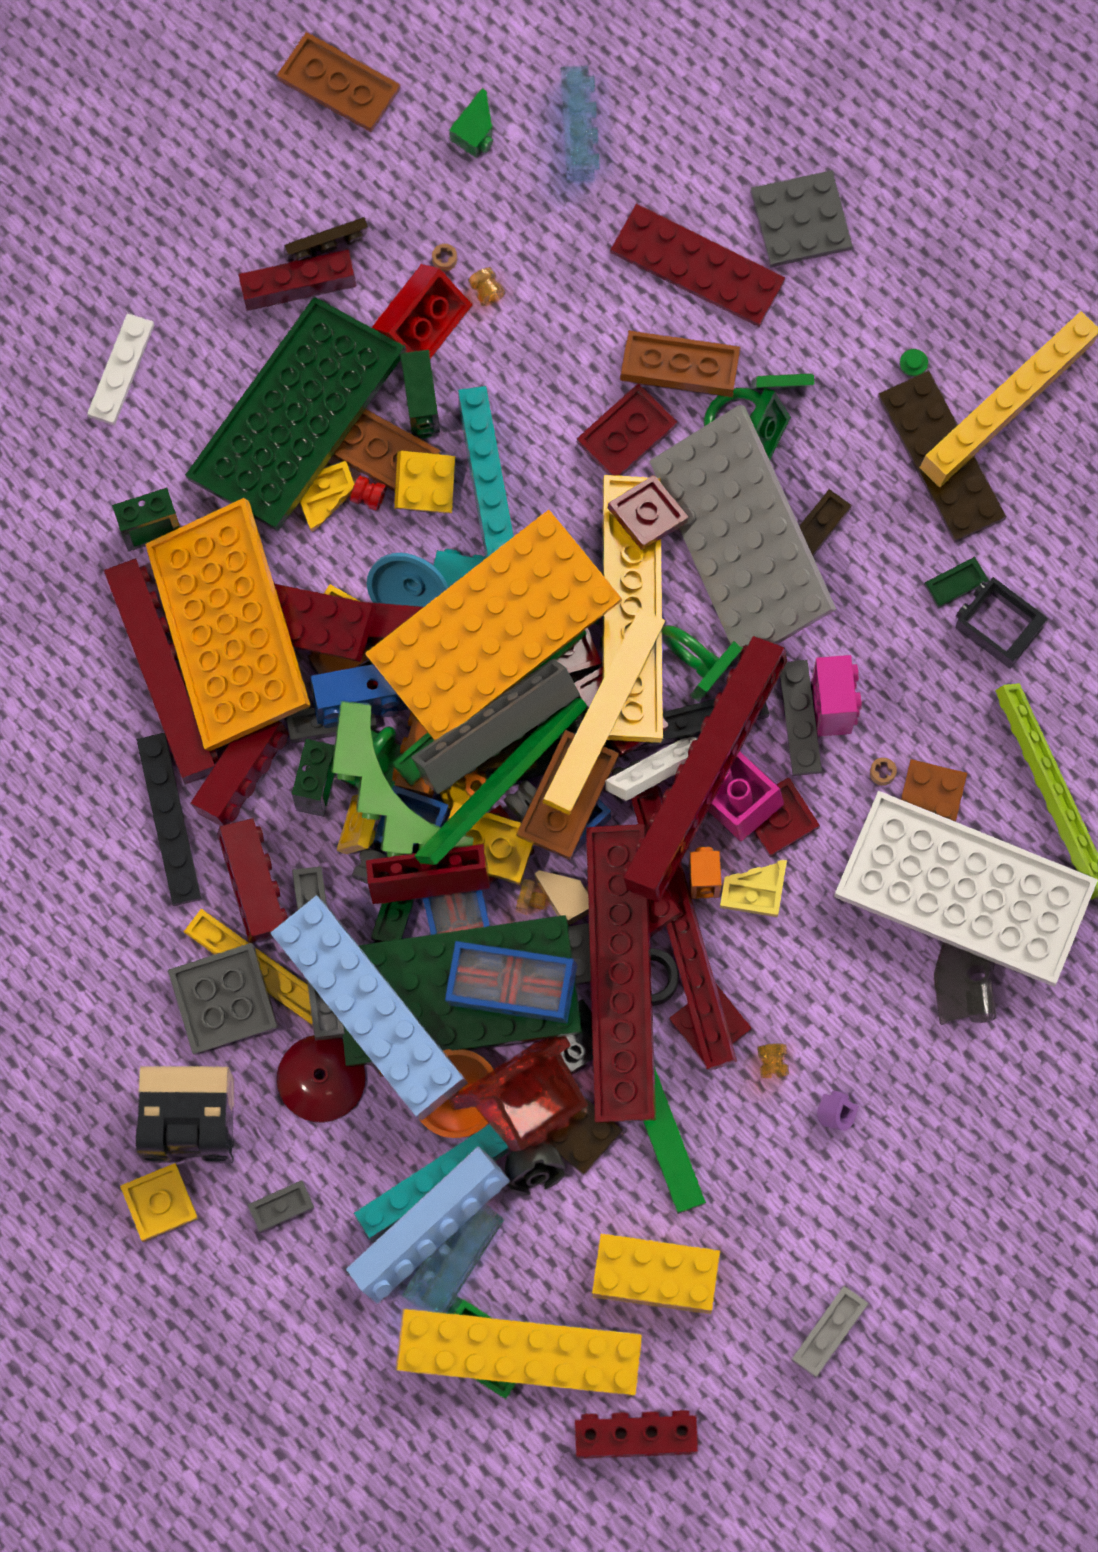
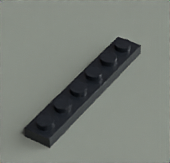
(169, 819)

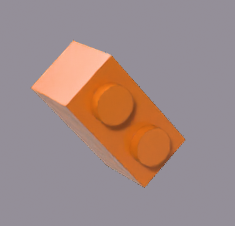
(704, 873)

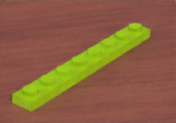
(1049, 780)

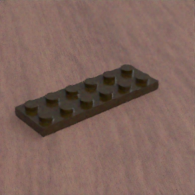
(921, 423)

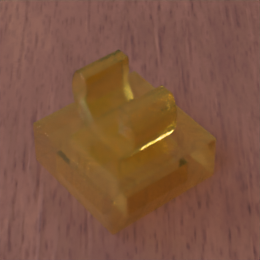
(529, 898)

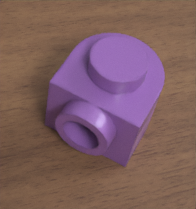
(836, 1111)

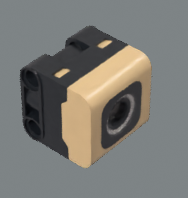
(185, 1113)

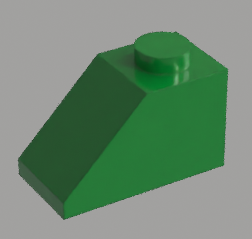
(474, 126)

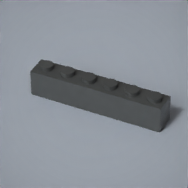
(496, 726)

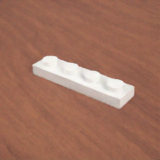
(120, 369)
(649, 771)

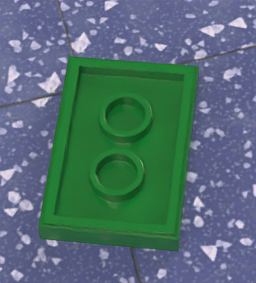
(783, 381)

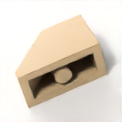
(565, 895)

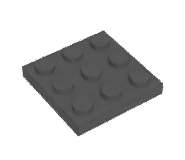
(801, 218)
(223, 998)

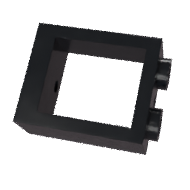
(1035, 618)

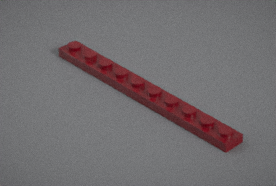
(692, 957)

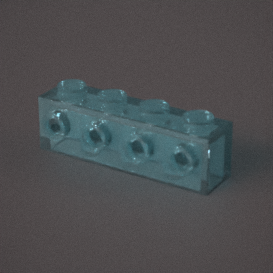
(577, 124)
(451, 1264)

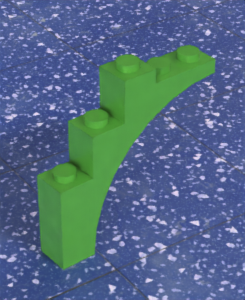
(356, 757)

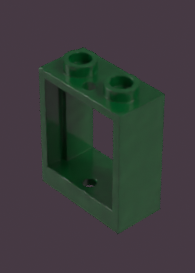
(420, 393)
(146, 522)
(314, 785)

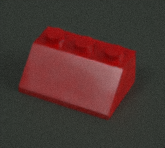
(424, 311)

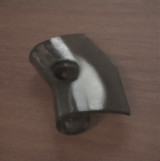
(956, 992)

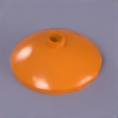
(463, 1121)

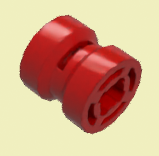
(370, 494)

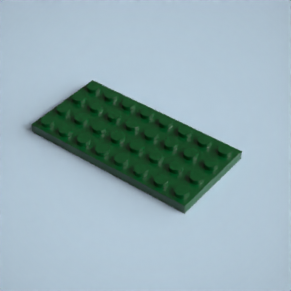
(296, 412)
(420, 976)

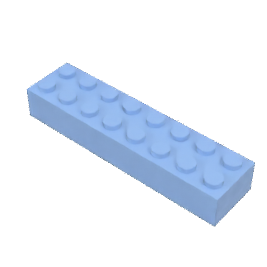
(369, 1008)

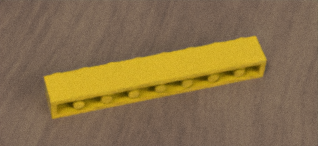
(1009, 399)

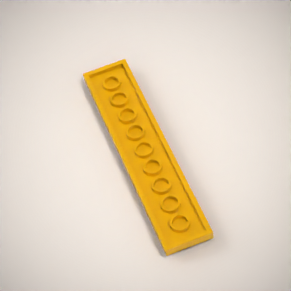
(637, 580)

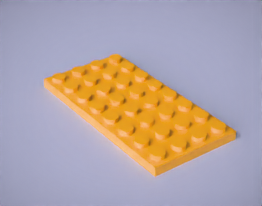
(227, 625)
(494, 626)

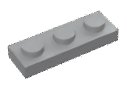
(829, 1331)

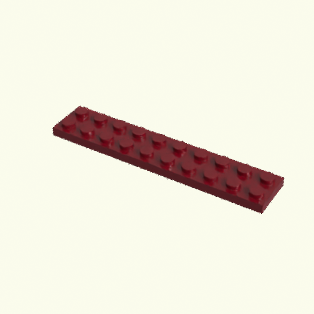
(619, 980)

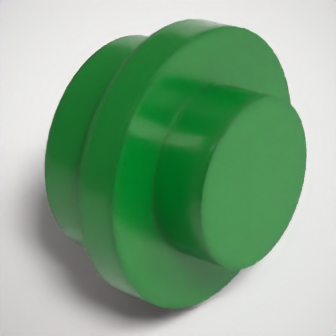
(913, 362)

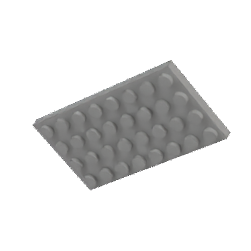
(743, 532)

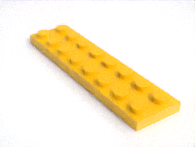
(518, 1352)

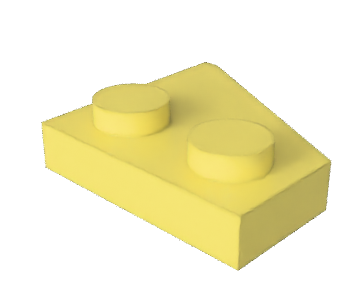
(755, 890)

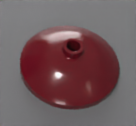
(324, 1098)

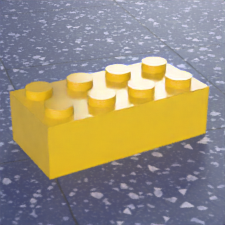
(655, 1273)

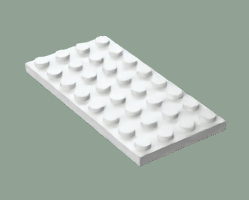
(966, 888)

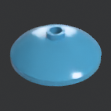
(404, 580)

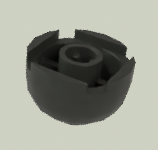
(534, 1167)

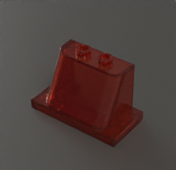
(526, 1094)

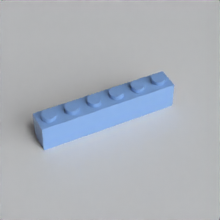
(427, 1225)

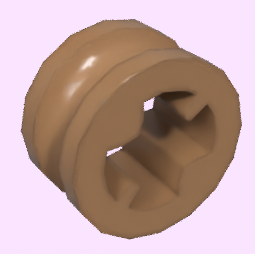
(451, 260)
(891, 767)

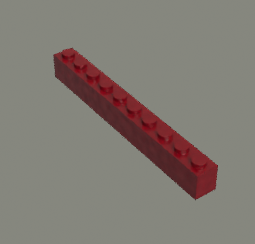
(705, 769)

